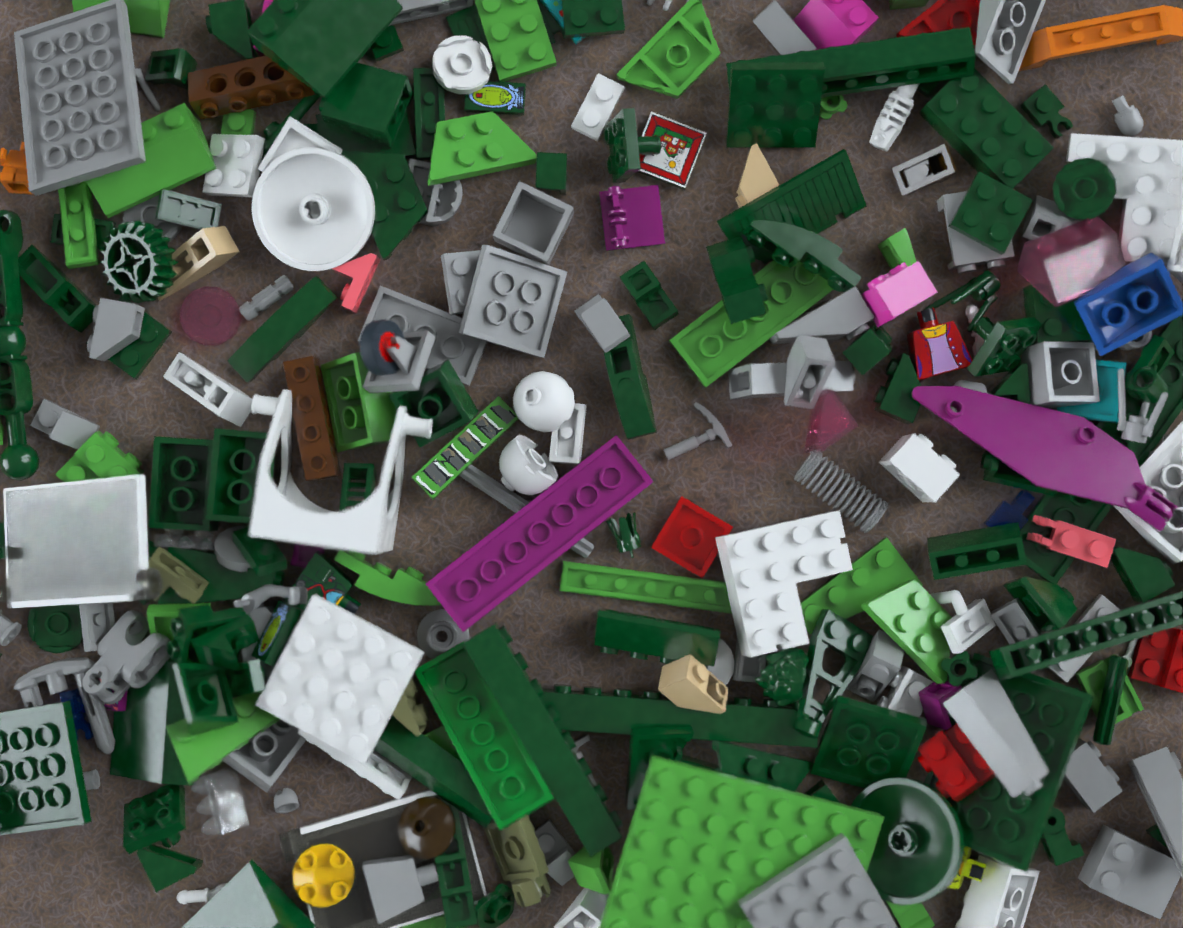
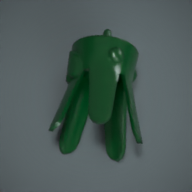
(626, 535)

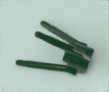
(979, 288)

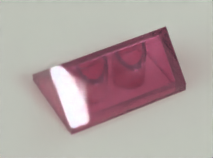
(827, 422)

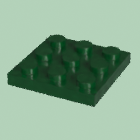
(774, 105)
(867, 743)

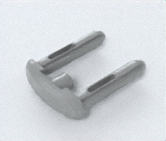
(54, 674)

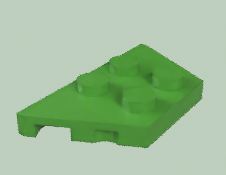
(675, 54)
(474, 148)
(914, 624)

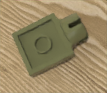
(520, 860)

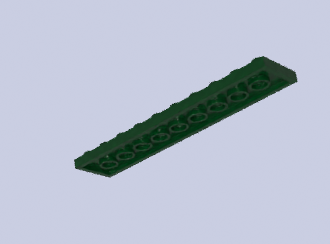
(1088, 512)

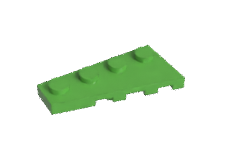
(872, 574)

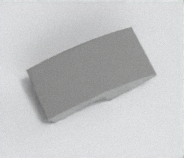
(782, 30)

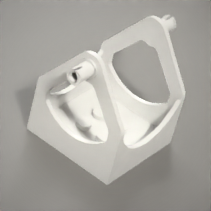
(292, 517)

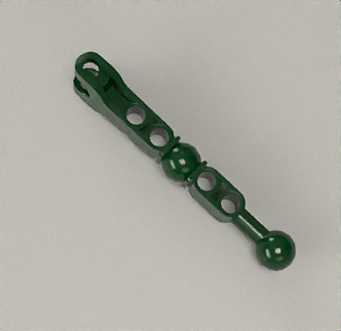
(19, 459)

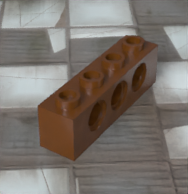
(242, 87)
(312, 418)

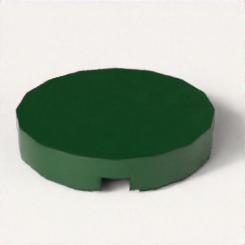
(1084, 188)
(64, 631)

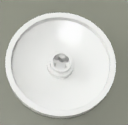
(313, 209)

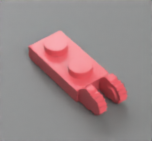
(1074, 541)

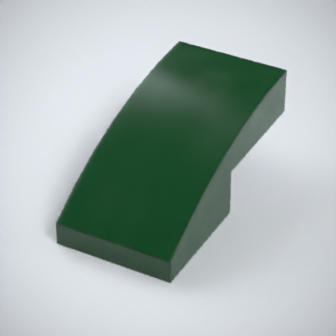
(649, 295)

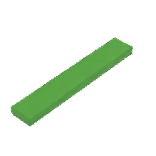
(644, 586)

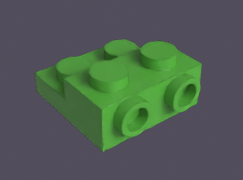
(99, 459)

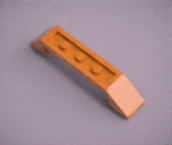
(1101, 33)

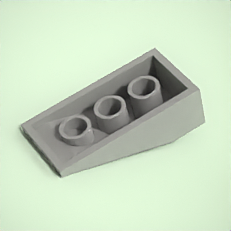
(1005, 33)

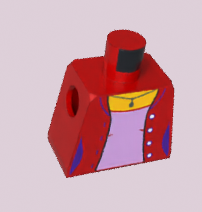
(936, 347)

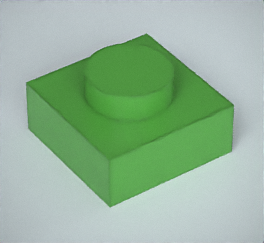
(239, 123)

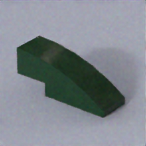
(56, 288)

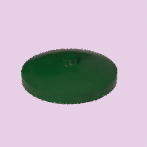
(917, 843)

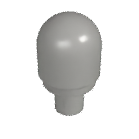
(1128, 117)

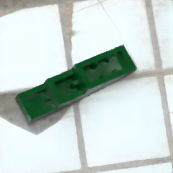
(282, 329)
(455, 881)

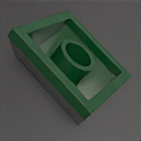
(204, 697)

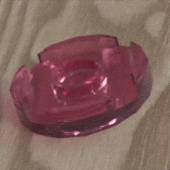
(210, 316)

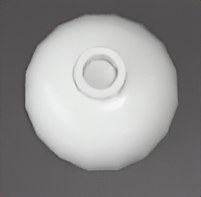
(543, 401)
(524, 468)

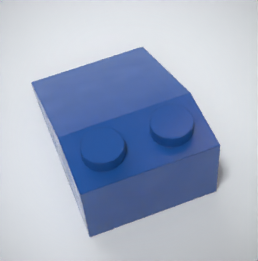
(1130, 303)

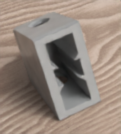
(396, 884)

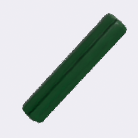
(1110, 700)

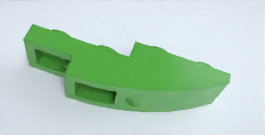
(404, 587)

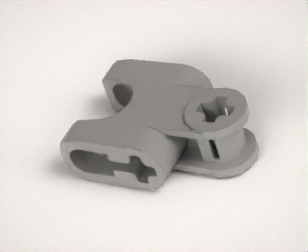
(125, 658)

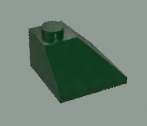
(1044, 601)

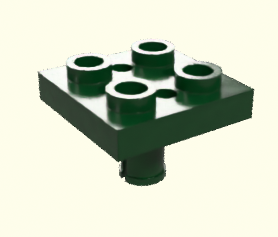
(626, 146)
(1002, 344)
(154, 818)

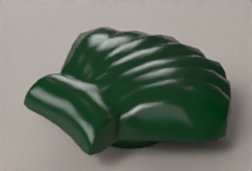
(495, 907)

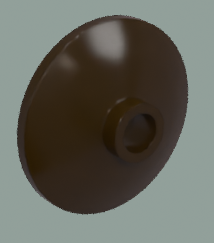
(438, 828)

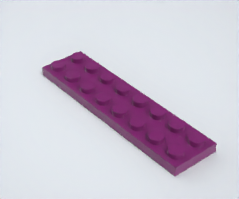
(539, 533)

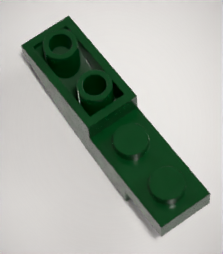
(794, 244)
(630, 385)

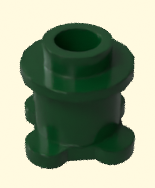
(954, 664)

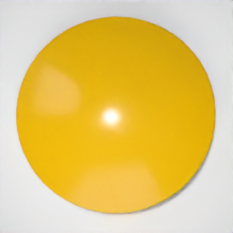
(323, 875)

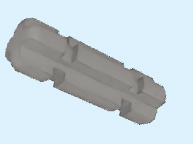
(266, 297)

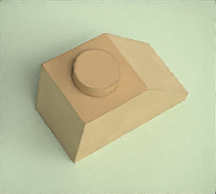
(756, 177)

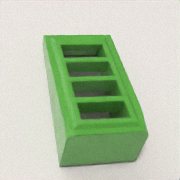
(898, 249)

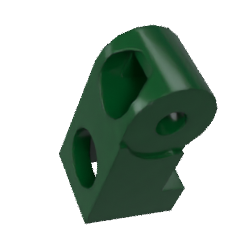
(1056, 841)

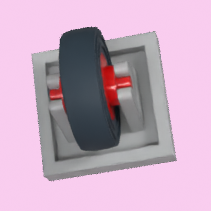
(393, 357)

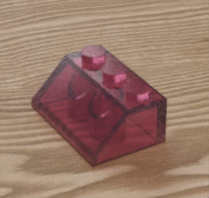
(1071, 260)

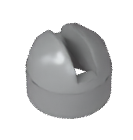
(285, 801)

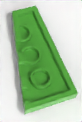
(209, 748)

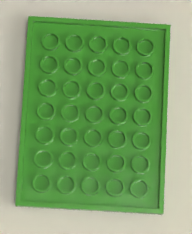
(715, 838)

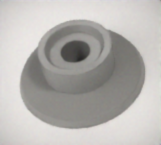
(429, 627)

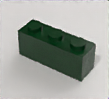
(976, 551)

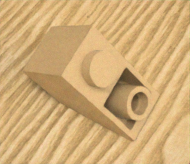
(693, 686)

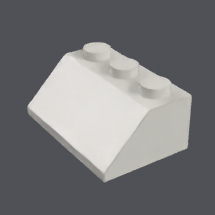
(1000, 898)

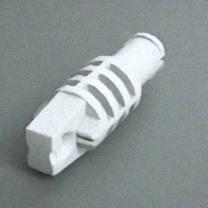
(893, 116)

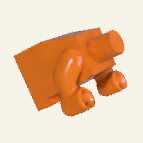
(14, 170)

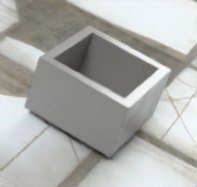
(533, 223)

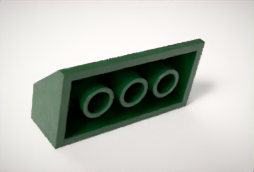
(655, 637)

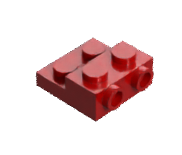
(1159, 659)
(954, 763)

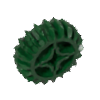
(147, 277)

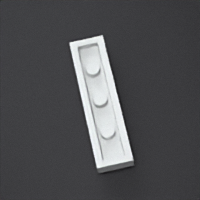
(377, 770)

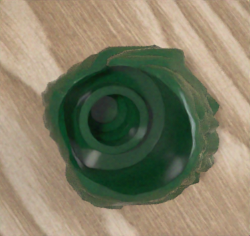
(784, 675)

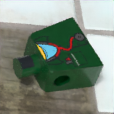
(327, 581)

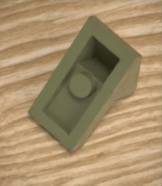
(177, 575)

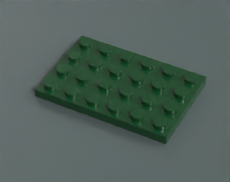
(990, 816)

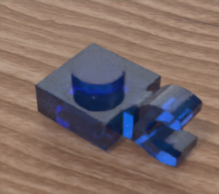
(1011, 513)
(78, 711)

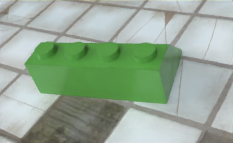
(173, 155)

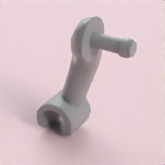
(251, 600)

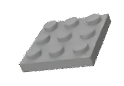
(512, 301)

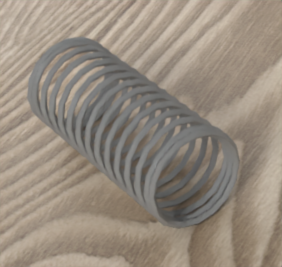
(873, 517)

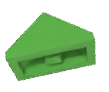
(593, 871)

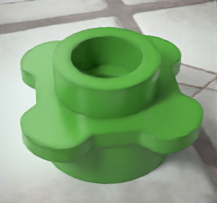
(837, 105)

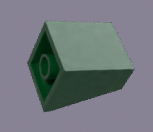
(369, 103)

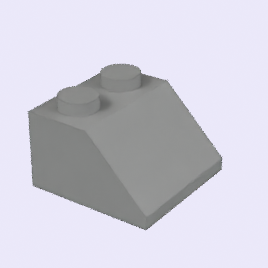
(1062, 374)

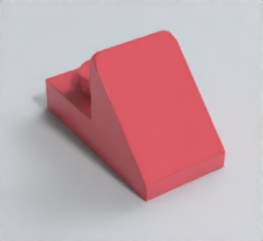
(361, 272)

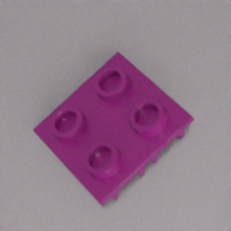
(631, 217)

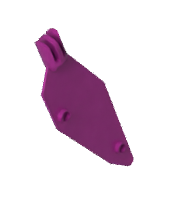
(1050, 449)

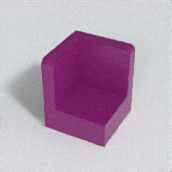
(932, 701)

